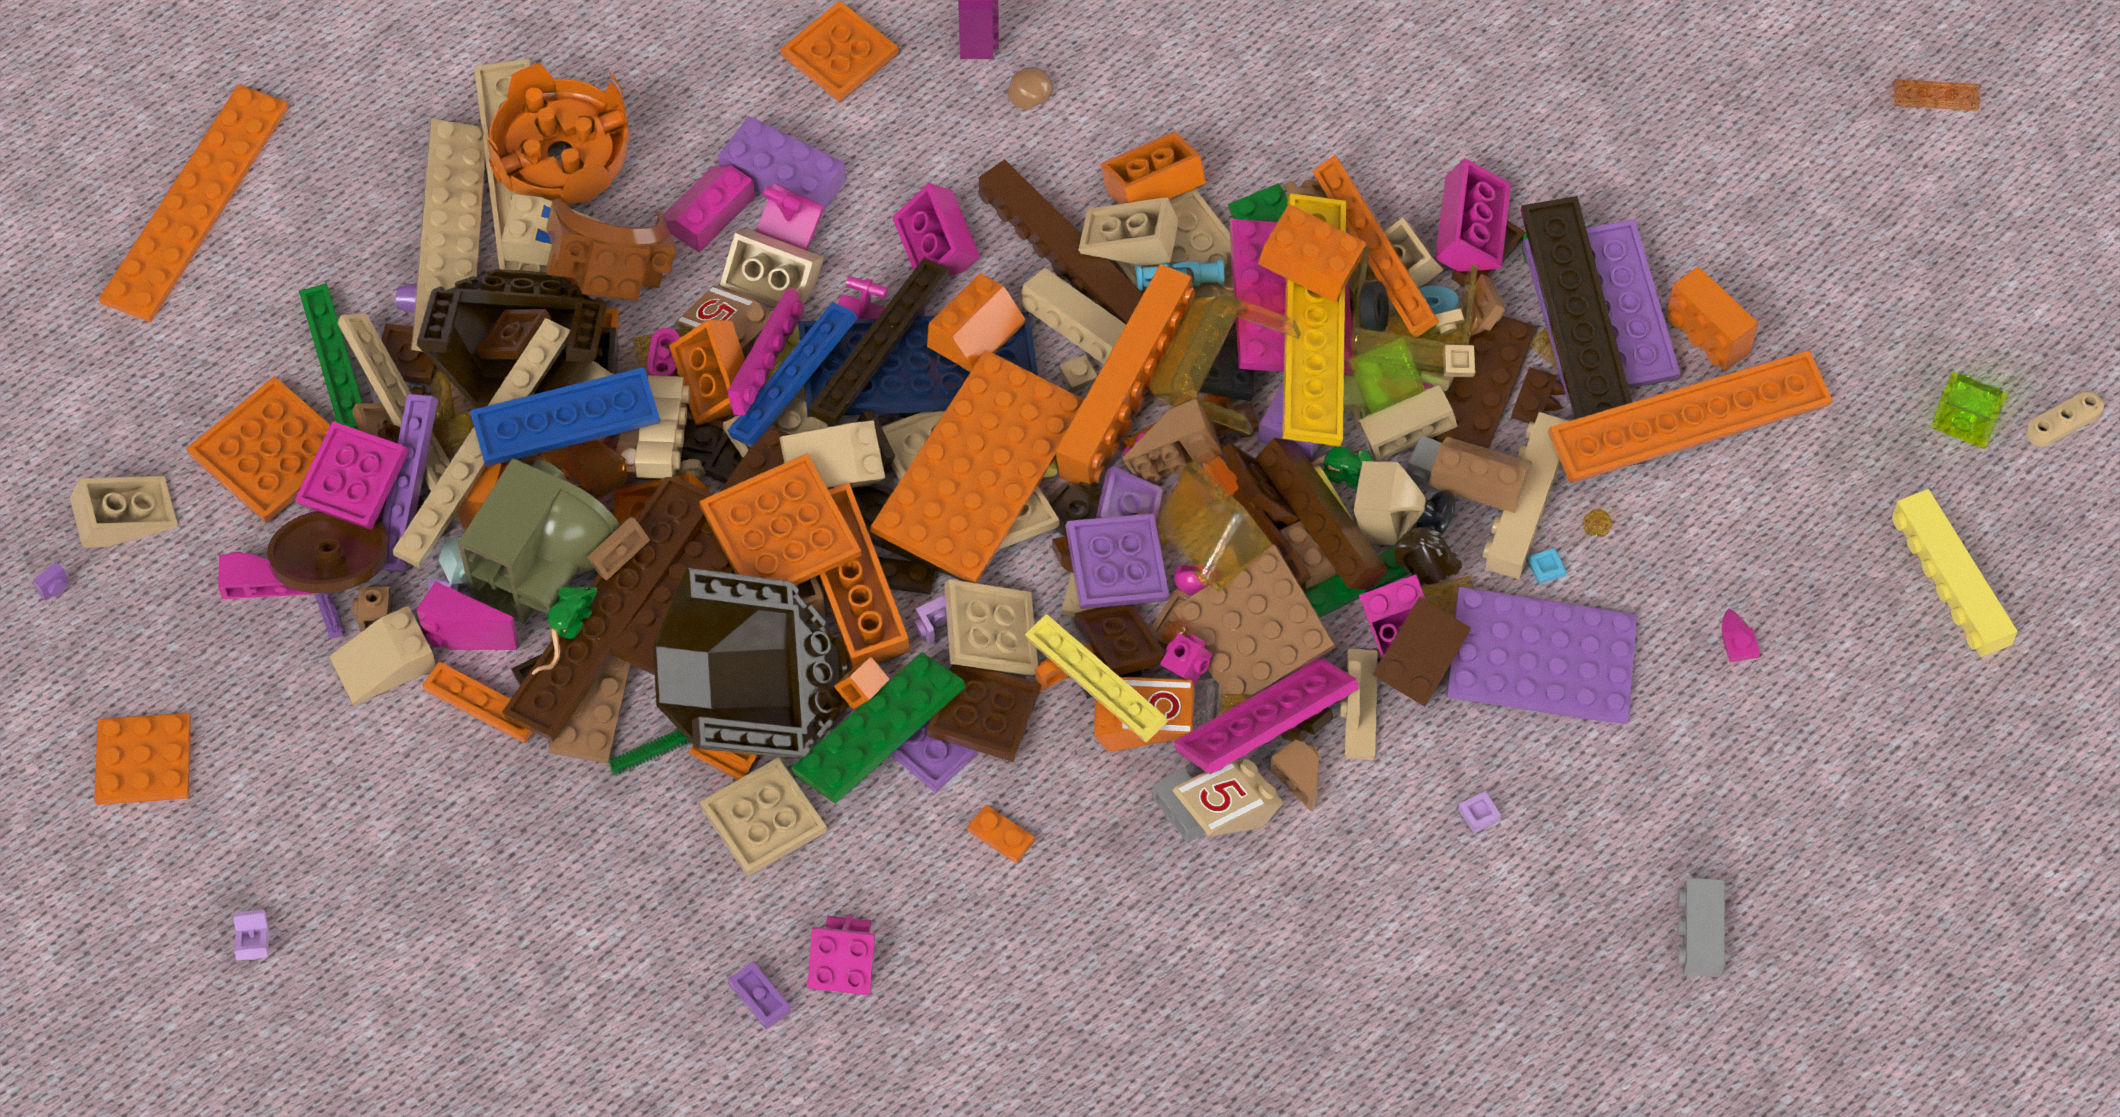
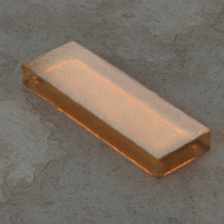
(1936, 95)

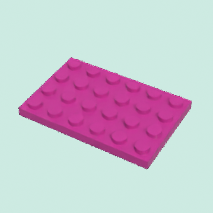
(1257, 345)

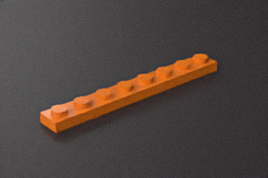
(1382, 255)

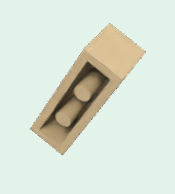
(1404, 423)

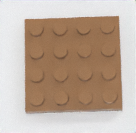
(1256, 626)

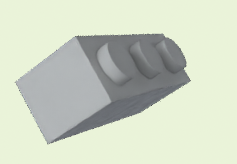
(1702, 927)

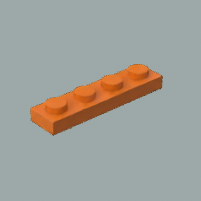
(473, 699)

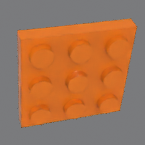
(839, 51)
(142, 758)

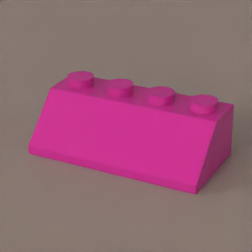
(1473, 218)

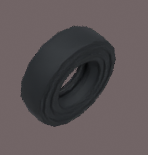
(1374, 306)

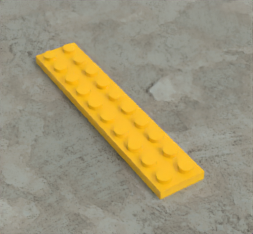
(1316, 360)

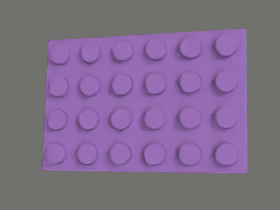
(1631, 304)
(1544, 656)

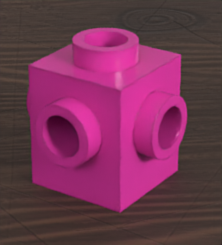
(1187, 657)

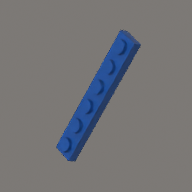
(793, 374)

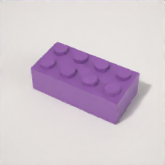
(780, 159)

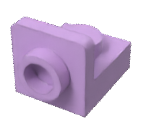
(929, 615)

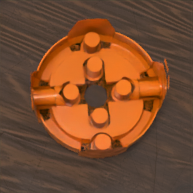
(559, 111)

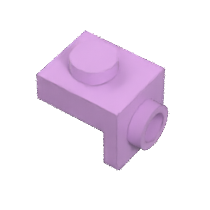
(251, 935)

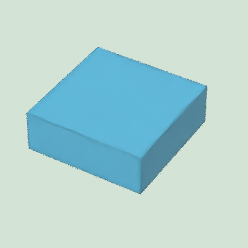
(1546, 565)

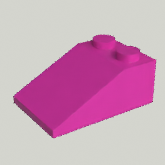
(464, 623)

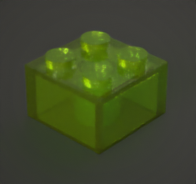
(1385, 374)
(1969, 410)

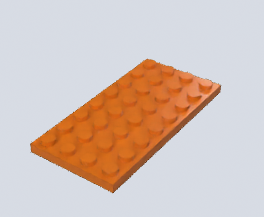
(978, 467)

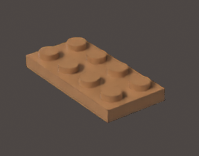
(594, 723)

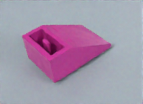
(1389, 607)

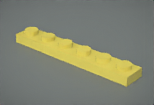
(1096, 678)

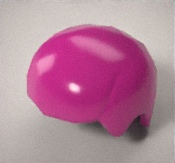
(1186, 580)

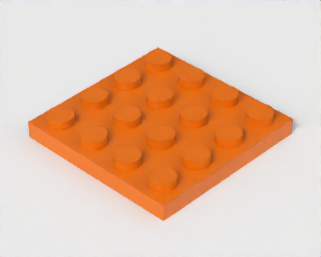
(263, 448)
(781, 524)

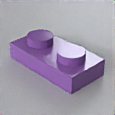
(759, 995)

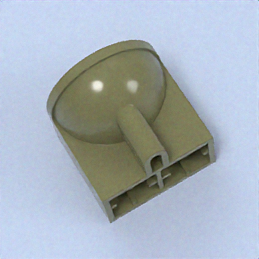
(531, 539)

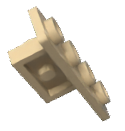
(1361, 706)

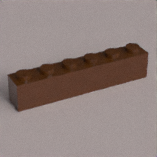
(1321, 514)

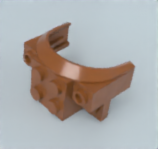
(606, 256)

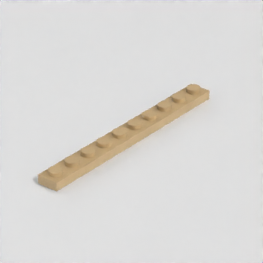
(468, 462)

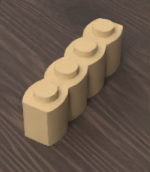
(659, 442)

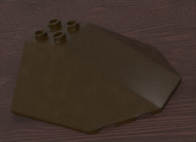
(464, 315)
(747, 666)

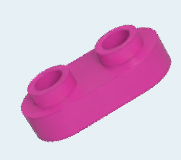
(661, 357)

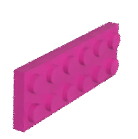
(1266, 715)

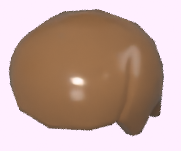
(1029, 88)

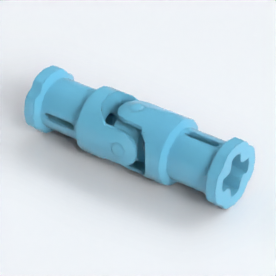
(1200, 272)

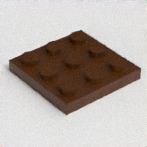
(987, 713)

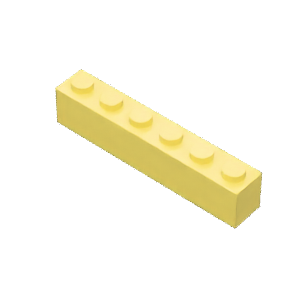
(1954, 573)

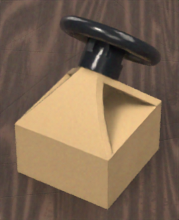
(1392, 503)

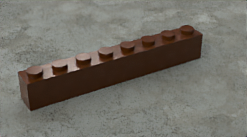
(1056, 240)

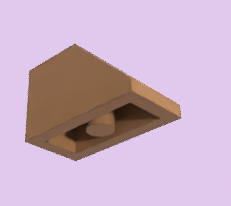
(1298, 770)

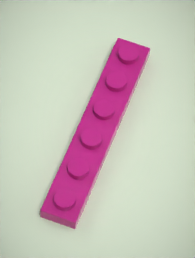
(765, 352)

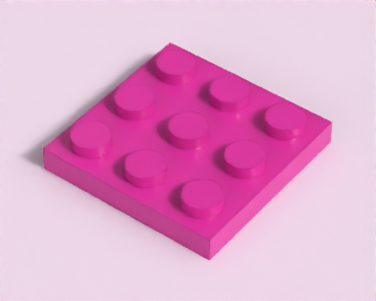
(352, 475)

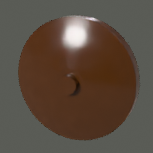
(326, 553)

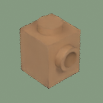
(372, 604)

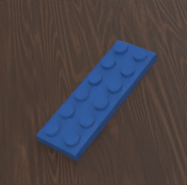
(565, 416)

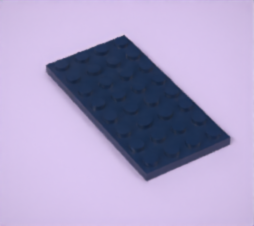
(912, 374)

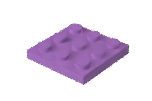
(1117, 561)

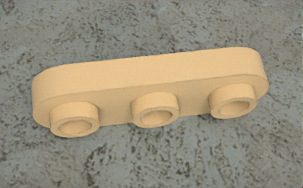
(2058, 426)

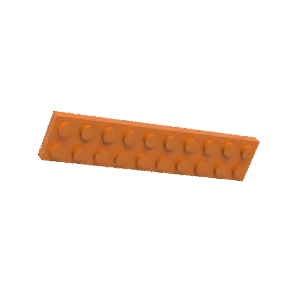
(193, 203)
(1689, 416)

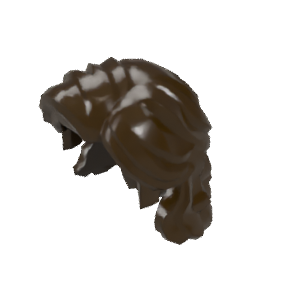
(1427, 555)

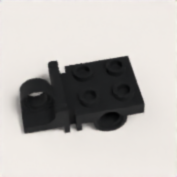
(1225, 376)

